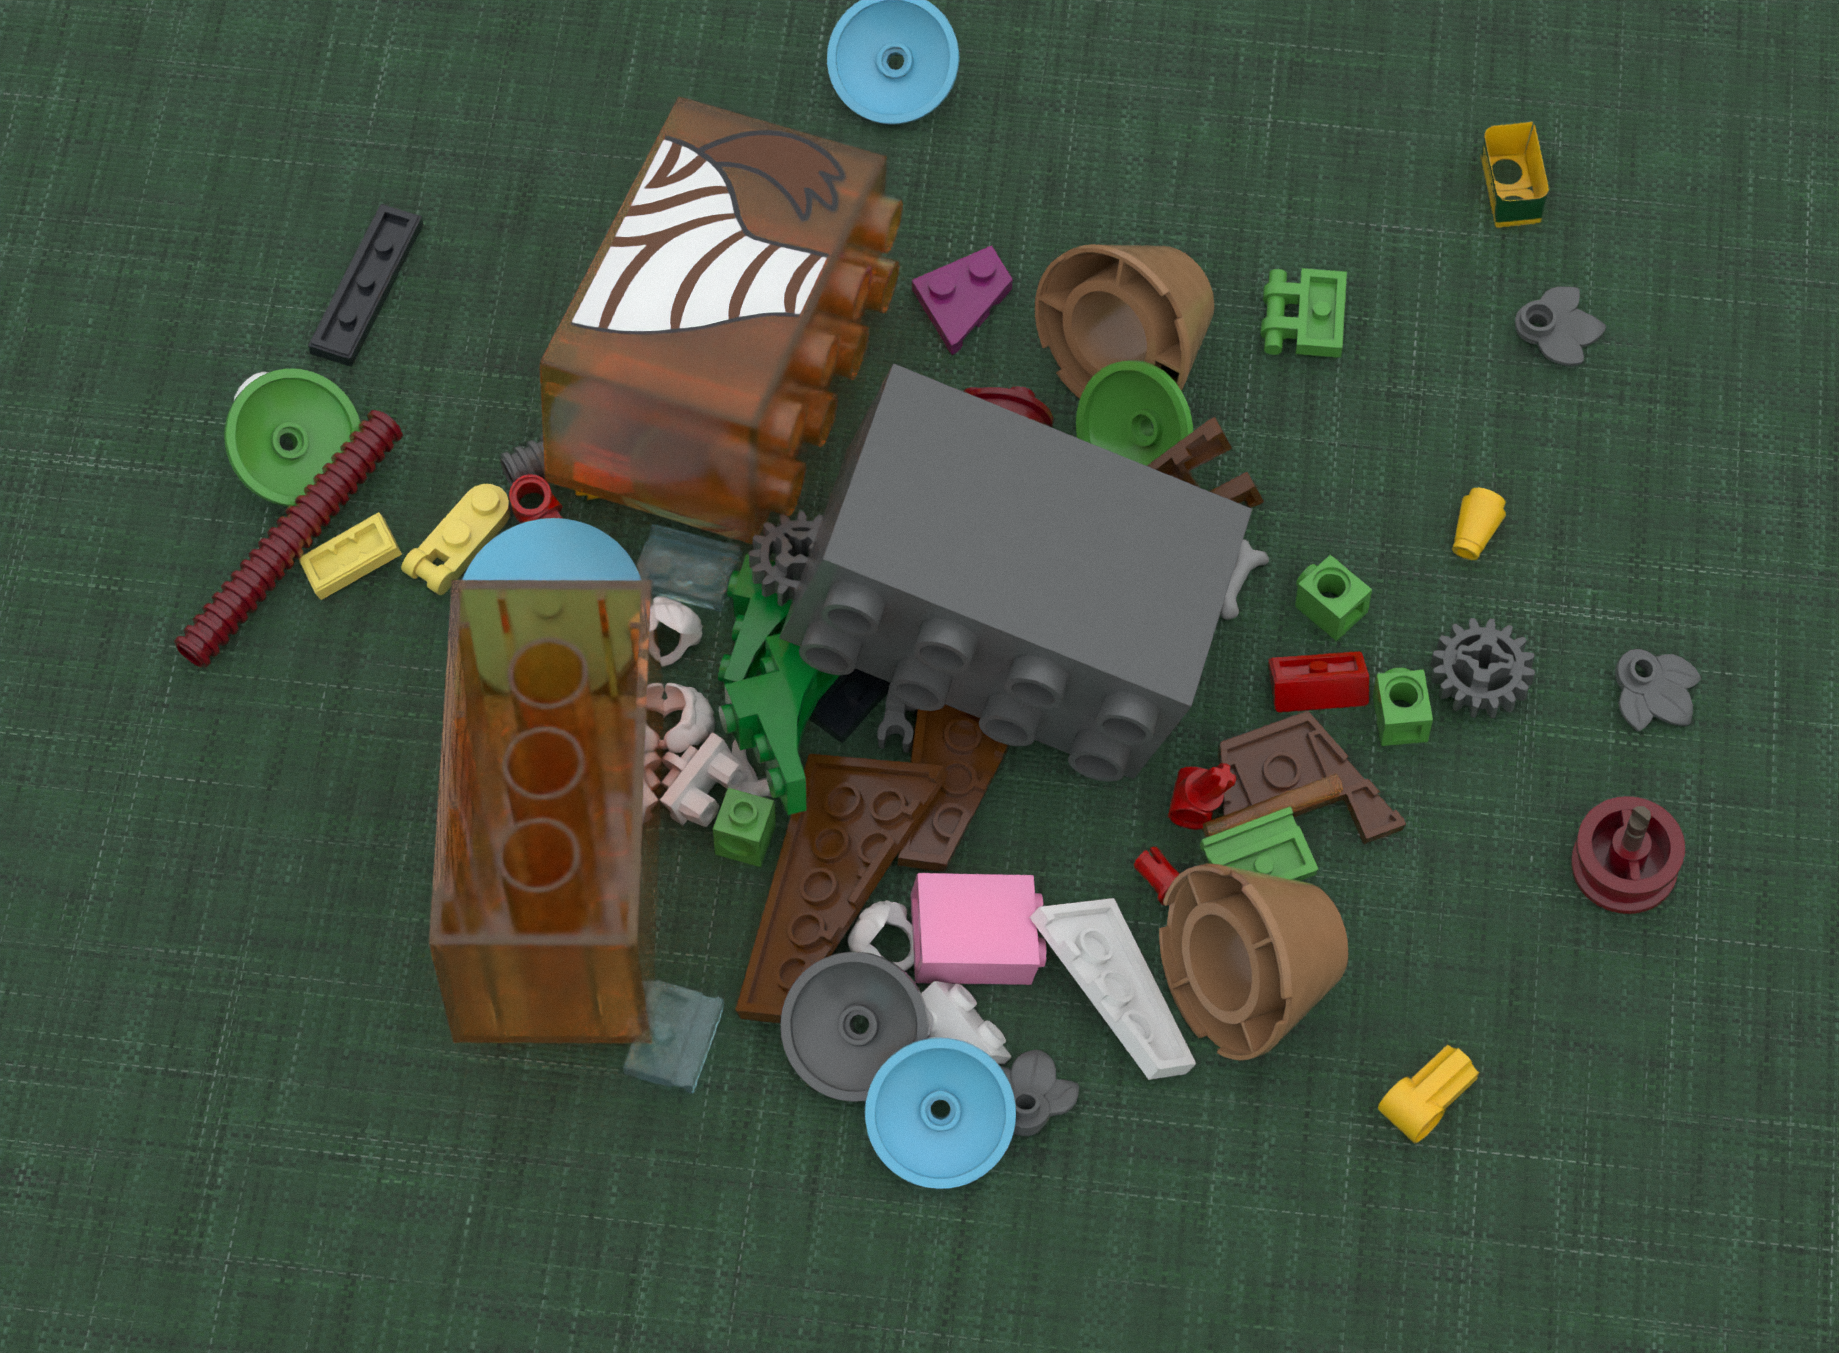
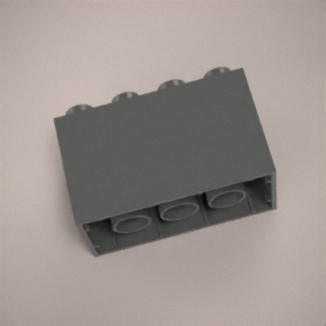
(1016, 576)

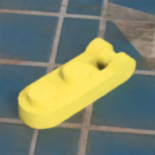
(459, 537)

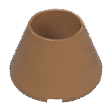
(1122, 306)
(1248, 954)

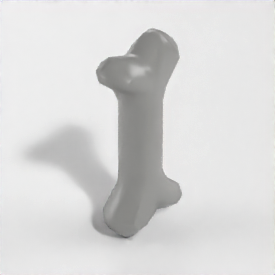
(1246, 561)

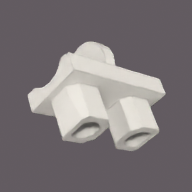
(694, 777)

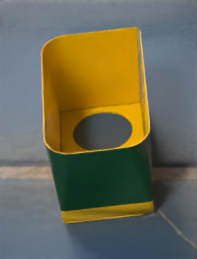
(1510, 143)

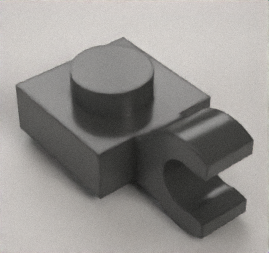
(896, 723)

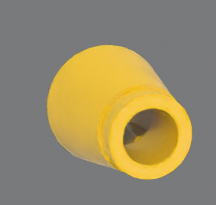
(1477, 522)

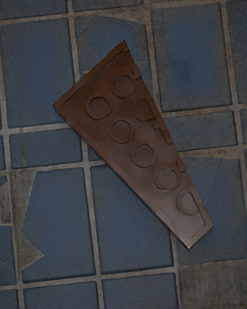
(971, 761)
(830, 866)

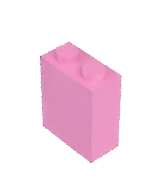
(976, 929)

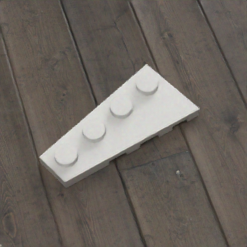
(1111, 971)

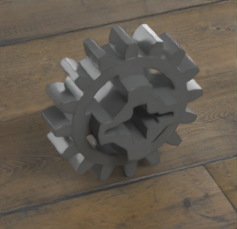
(792, 547)
(1506, 665)

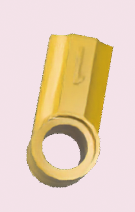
(1420, 1102)

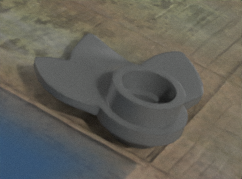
(1564, 326)
(1660, 693)
(1038, 1091)

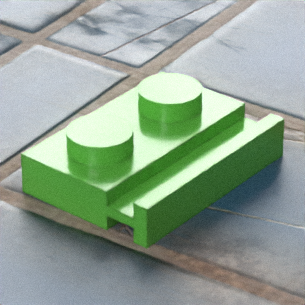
(1264, 846)

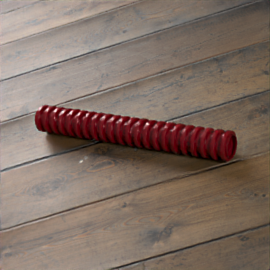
(289, 538)

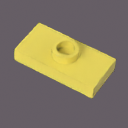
(349, 556)

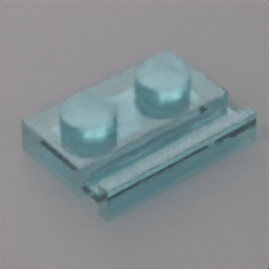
(688, 566)
(680, 1037)

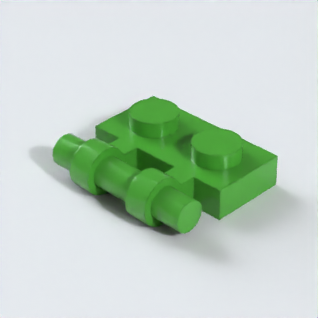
(1320, 312)

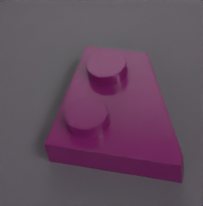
(962, 294)

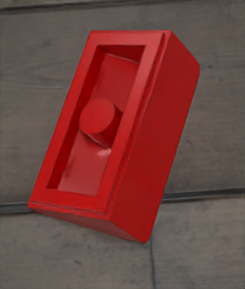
(1319, 681)

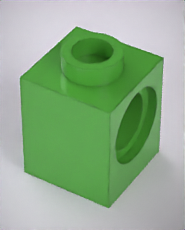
(1332, 614)
(1401, 724)
(744, 827)

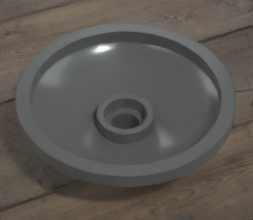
(821, 1014)

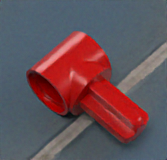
(533, 484)
(1199, 794)

